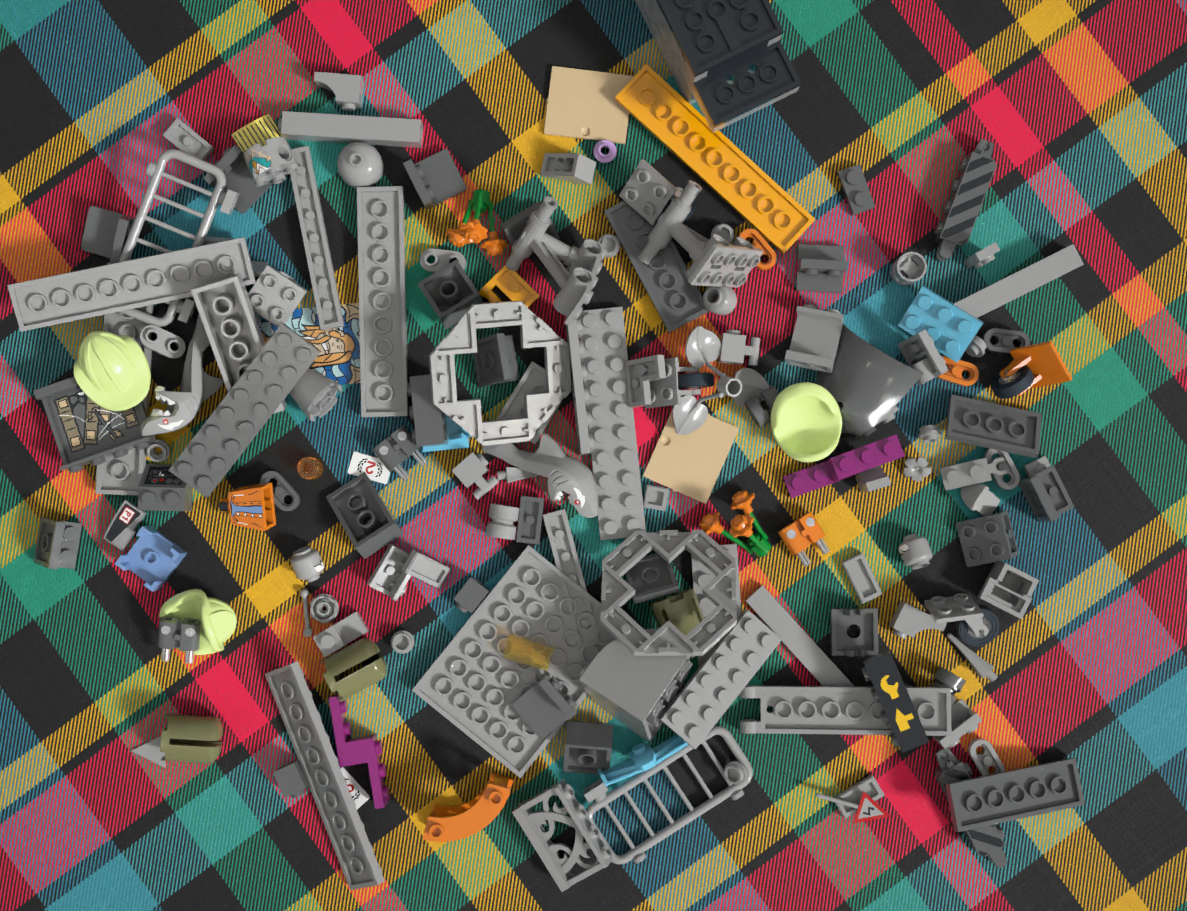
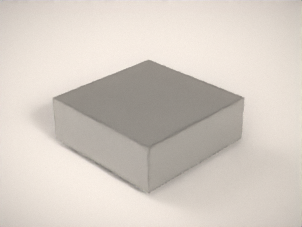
(656, 497)

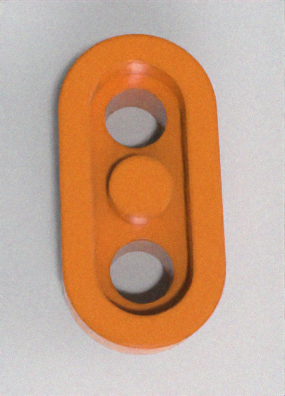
(759, 242)
(955, 371)

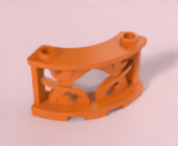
(468, 818)

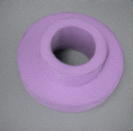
(608, 157)

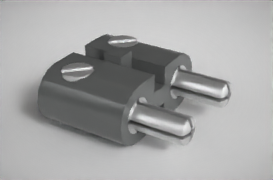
(396, 450)
(178, 634)

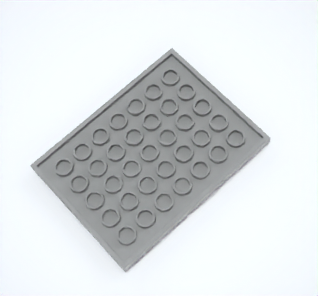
(478, 686)

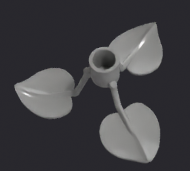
(702, 349)

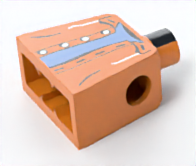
(251, 506)

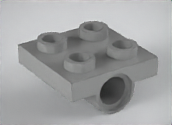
(275, 295)
(923, 356)

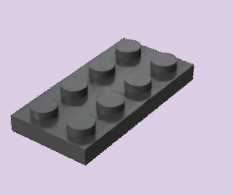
(993, 426)

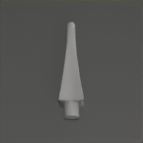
(514, 474)
(981, 666)

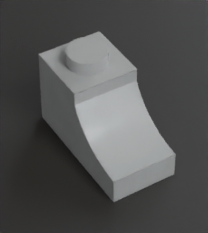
(345, 87)
(568, 167)
(872, 479)
(910, 621)
(341, 634)

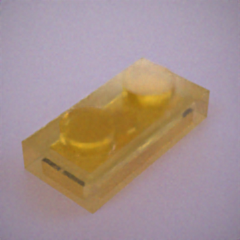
(528, 652)

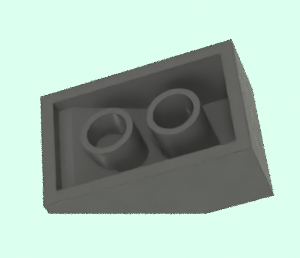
(364, 515)

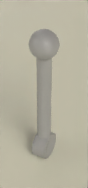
(307, 632)

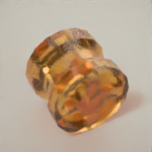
(314, 468)

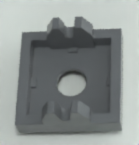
(867, 640)

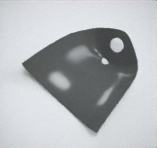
(865, 382)

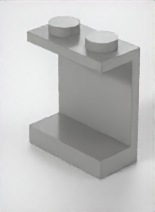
(815, 338)

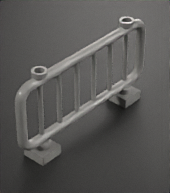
(218, 197)
(598, 790)

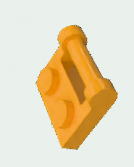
(511, 285)

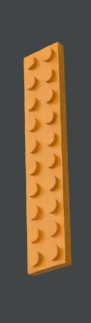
(714, 159)

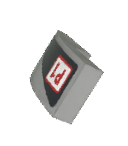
(124, 525)

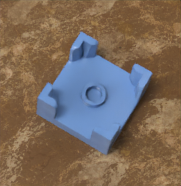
(152, 558)

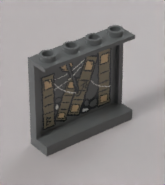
(86, 430)

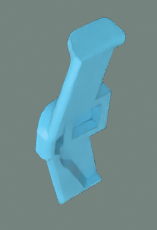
(642, 758)

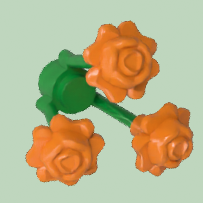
(473, 231)
(740, 526)

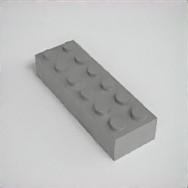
(230, 326)

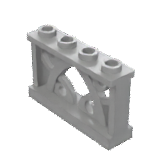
(559, 866)

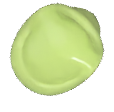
(112, 370)
(806, 422)
(216, 618)

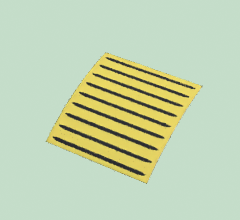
(256, 132)

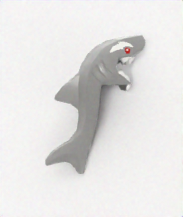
(195, 388)
(563, 472)

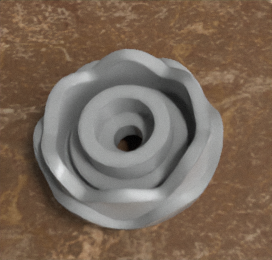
(317, 611)

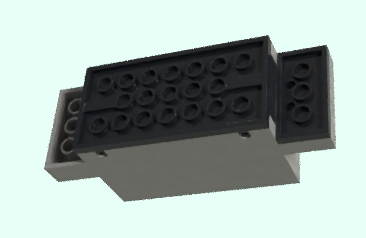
(722, 54)

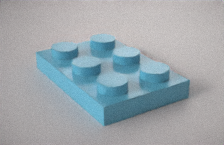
(944, 322)

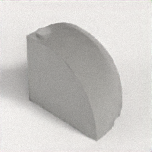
(633, 686)

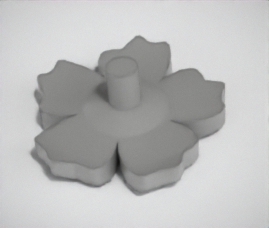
(916, 469)

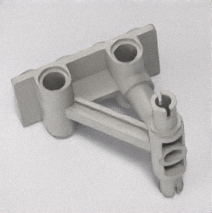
(714, 259)
(581, 262)

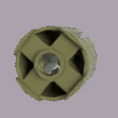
(680, 609)
(359, 679)
(191, 738)

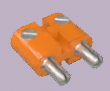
(801, 534)

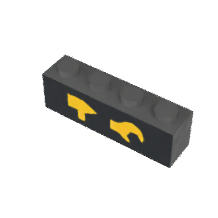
(895, 701)

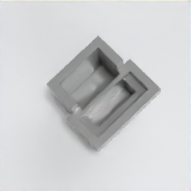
(1008, 589)

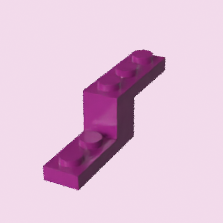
(843, 466)
(359, 750)

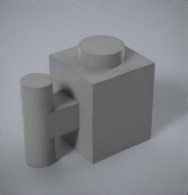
(734, 348)
(472, 471)

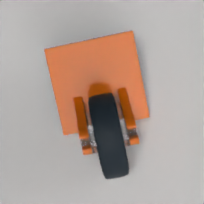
(1031, 368)

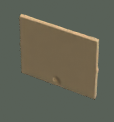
(584, 105)
(691, 460)

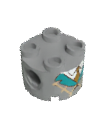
(271, 161)

